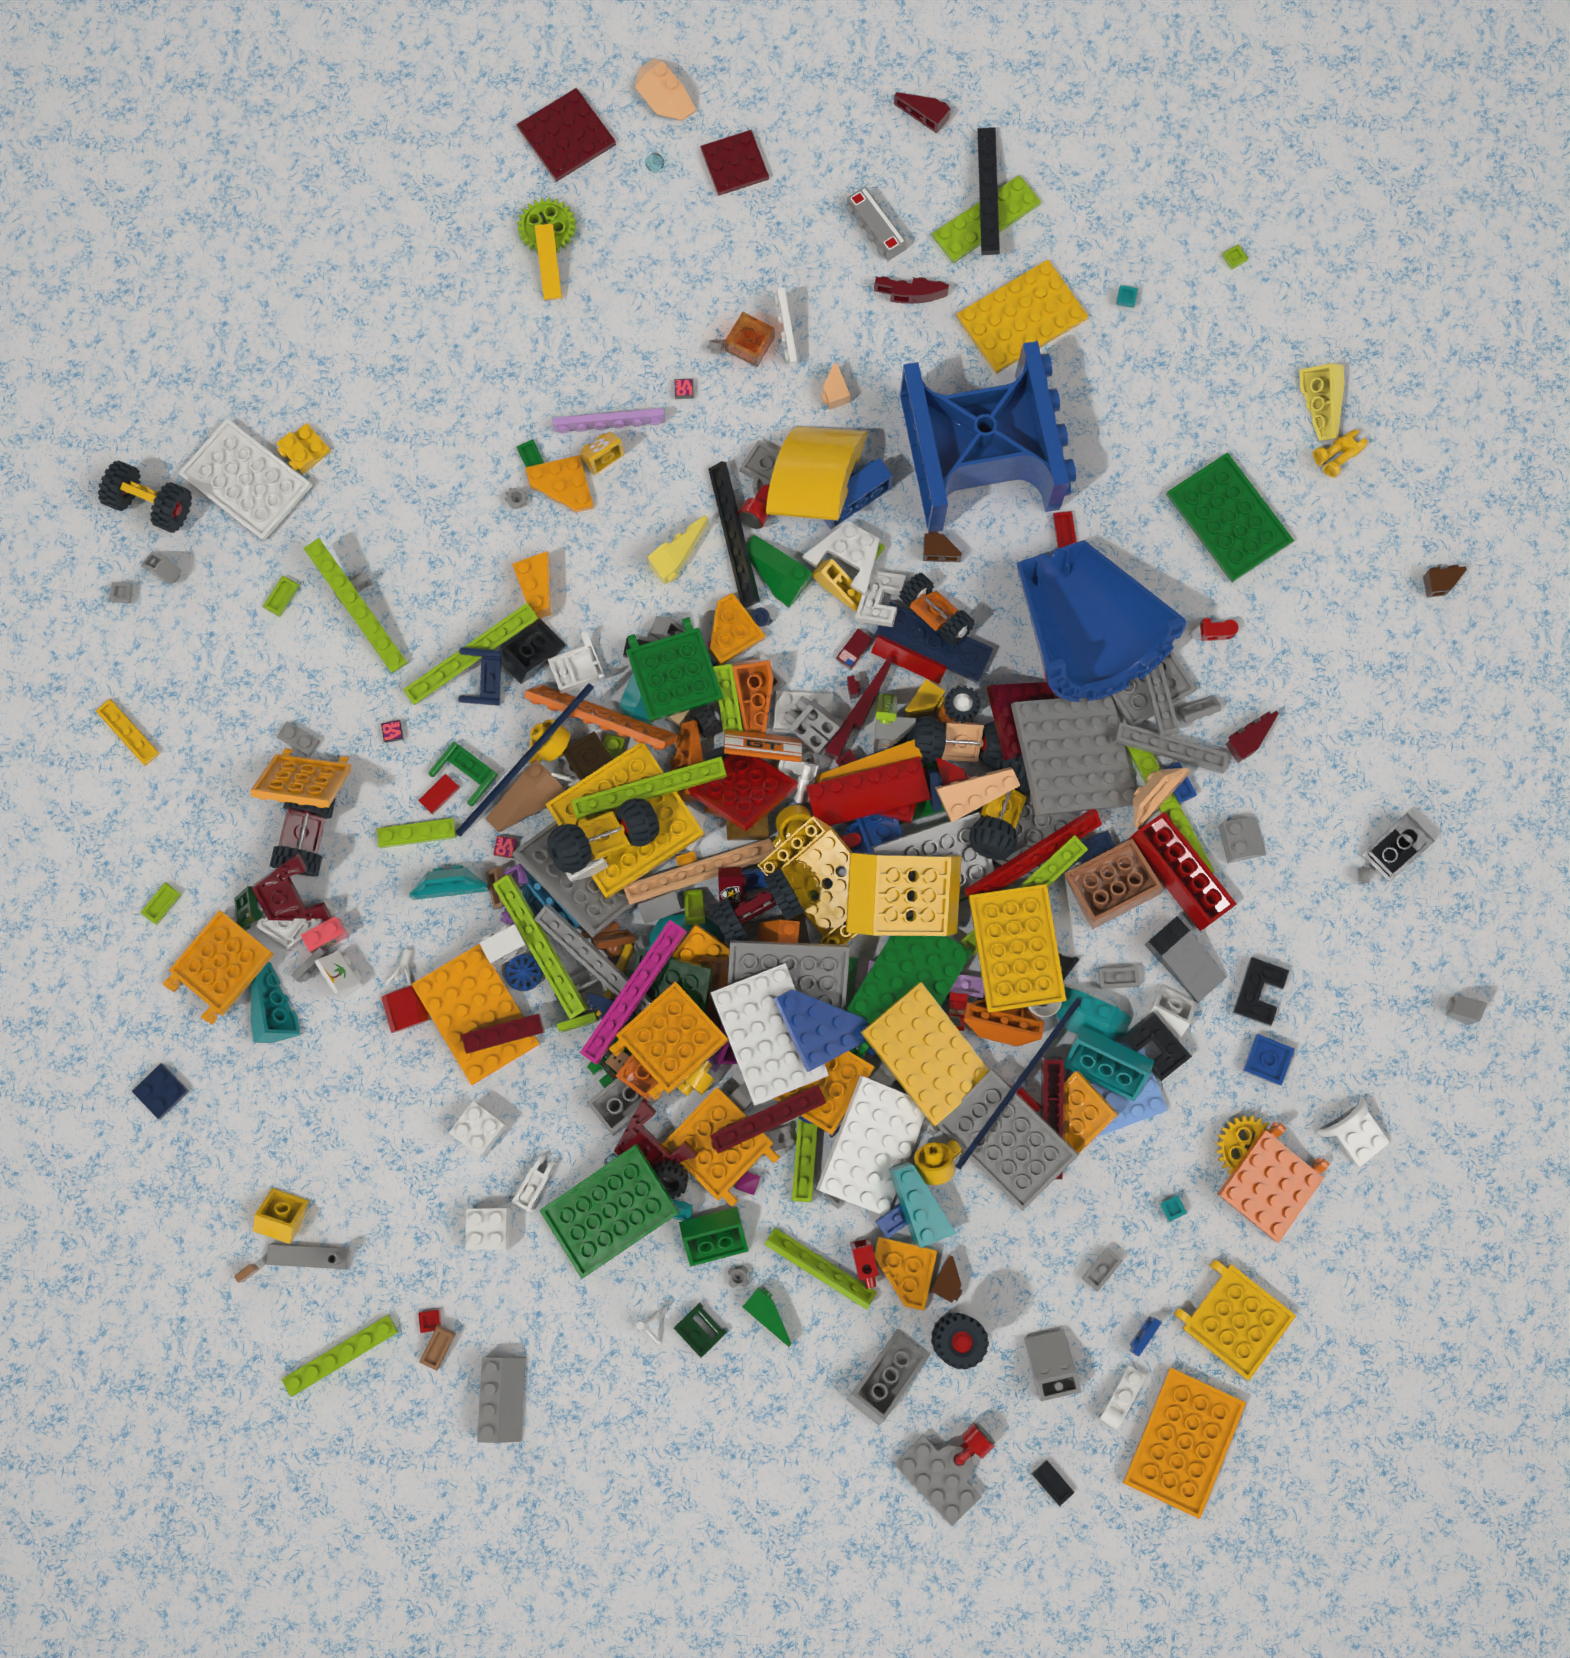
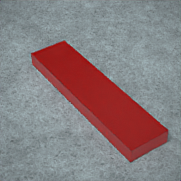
(909, 659)

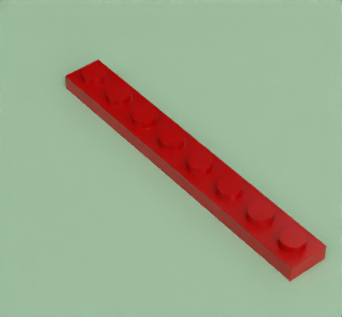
(1035, 855)

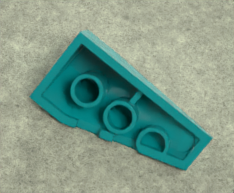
(270, 1012)

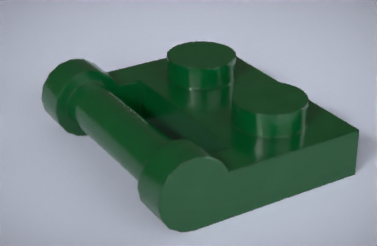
(246, 903)
(695, 1335)

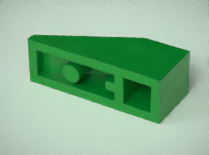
(765, 1311)

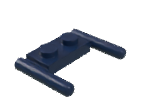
(490, 676)

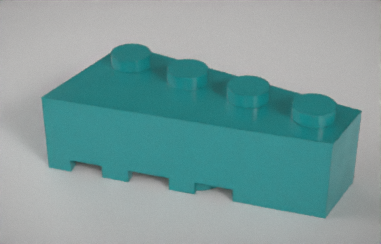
(922, 1212)

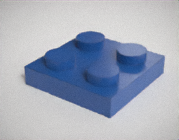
(1268, 1059)

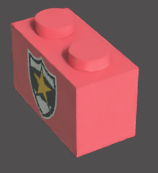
(325, 935)

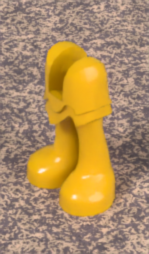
(1343, 444)

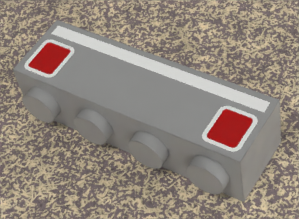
(876, 223)

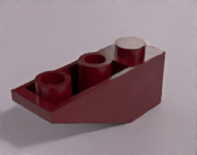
(1249, 740)

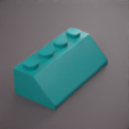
(1108, 1063)

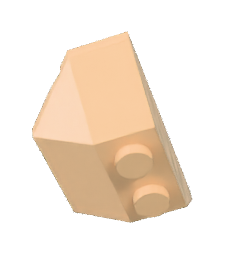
(663, 91)
(1155, 793)

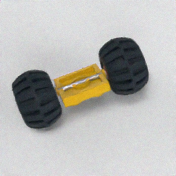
(996, 833)
(575, 845)

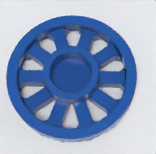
(523, 973)

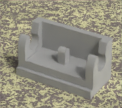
(659, 907)
(584, 980)

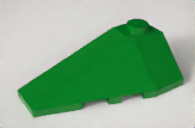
(779, 571)

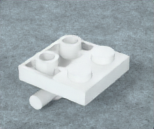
(803, 773)

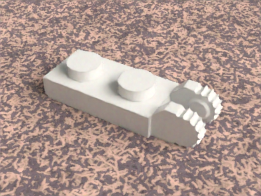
(533, 1185)

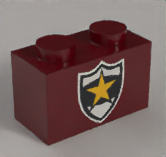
(731, 885)

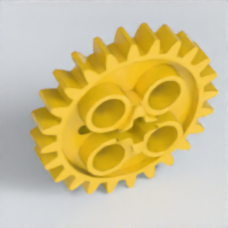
(1231, 1140)

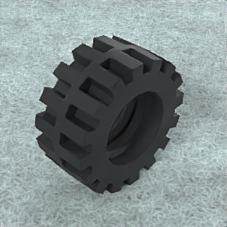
(706, 721)
(676, 1171)

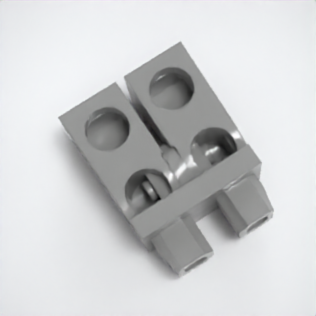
(814, 724)

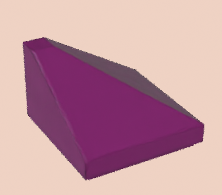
(748, 1183)

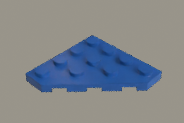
(819, 1028)

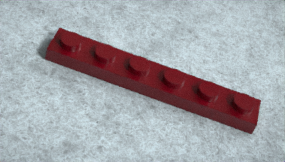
(768, 1119)

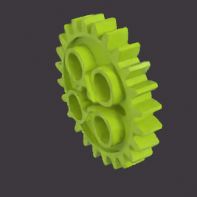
(562, 220)

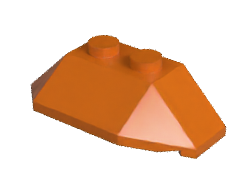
(1007, 1026)

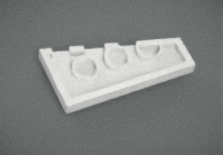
(784, 319)

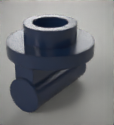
(761, 617)

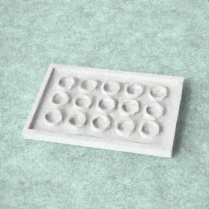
(245, 479)
(760, 1035)
(872, 1138)

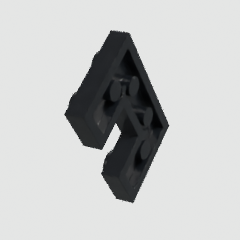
(1248, 1001)
(1154, 1030)

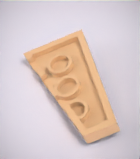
(968, 795)

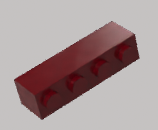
(503, 1033)

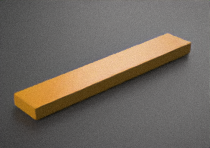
(892, 755)

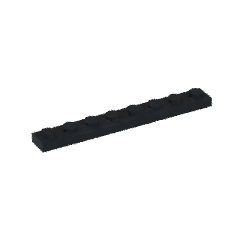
(988, 191)
(734, 534)

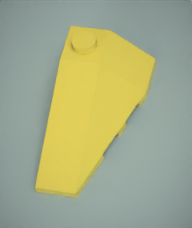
(1324, 395)
(670, 558)

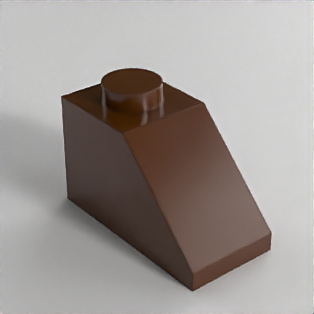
(939, 548)
(948, 1281)

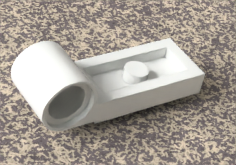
(1122, 1397)

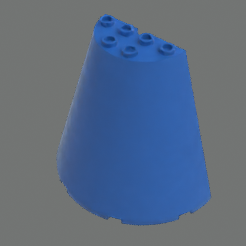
(1094, 622)

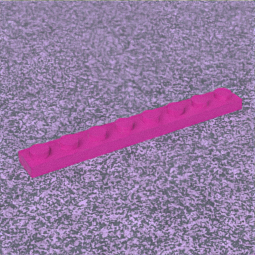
(633, 992)

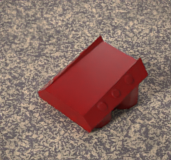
(404, 1009)

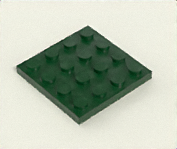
(690, 976)

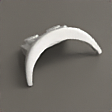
(576, 666)
(1358, 1134)

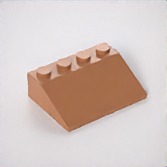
(1113, 883)

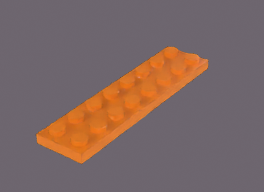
(602, 716)

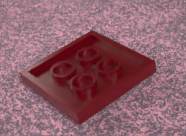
(734, 162)

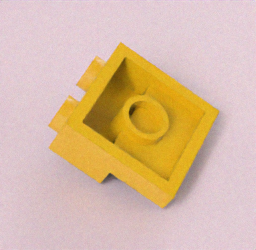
(303, 448)

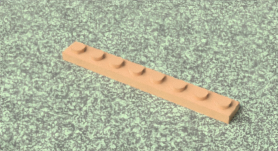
(697, 871)

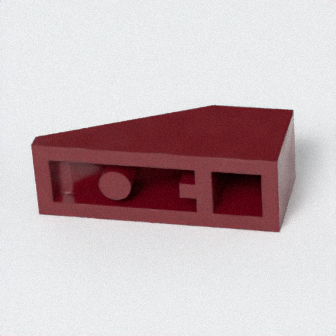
(924, 109)

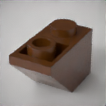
(1441, 581)

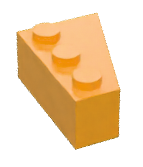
(534, 581)

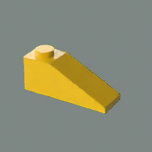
(837, 583)

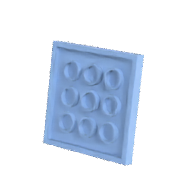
(1147, 1104)

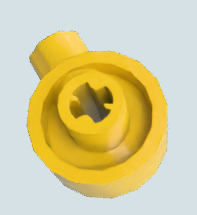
(553, 746)
(789, 821)
(698, 1081)
(936, 1161)

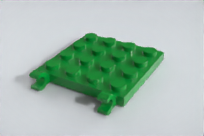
(674, 673)

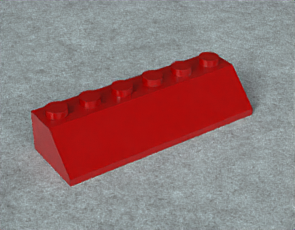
(869, 792)
(1182, 871)

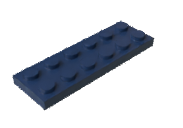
(912, 632)

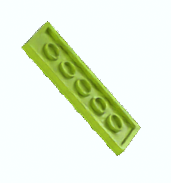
(964, 232)

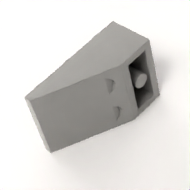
(1052, 1365)

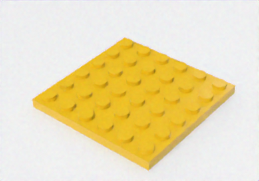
(676, 822)

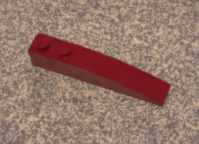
(1053, 1093)

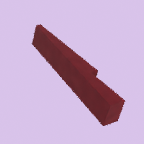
(858, 714)

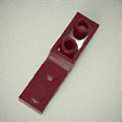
(918, 292)

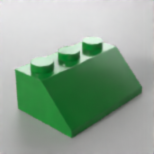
(713, 1236)

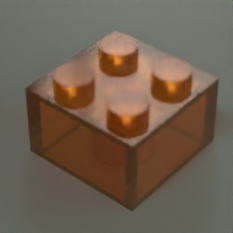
(749, 339)

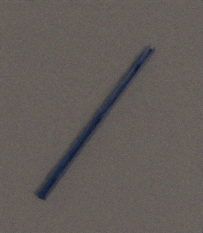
(526, 757)
(1018, 1083)

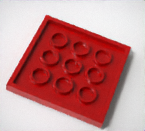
(746, 792)

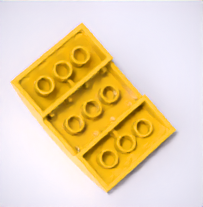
(814, 472)

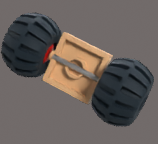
(955, 740)

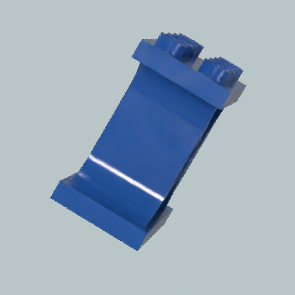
(987, 436)

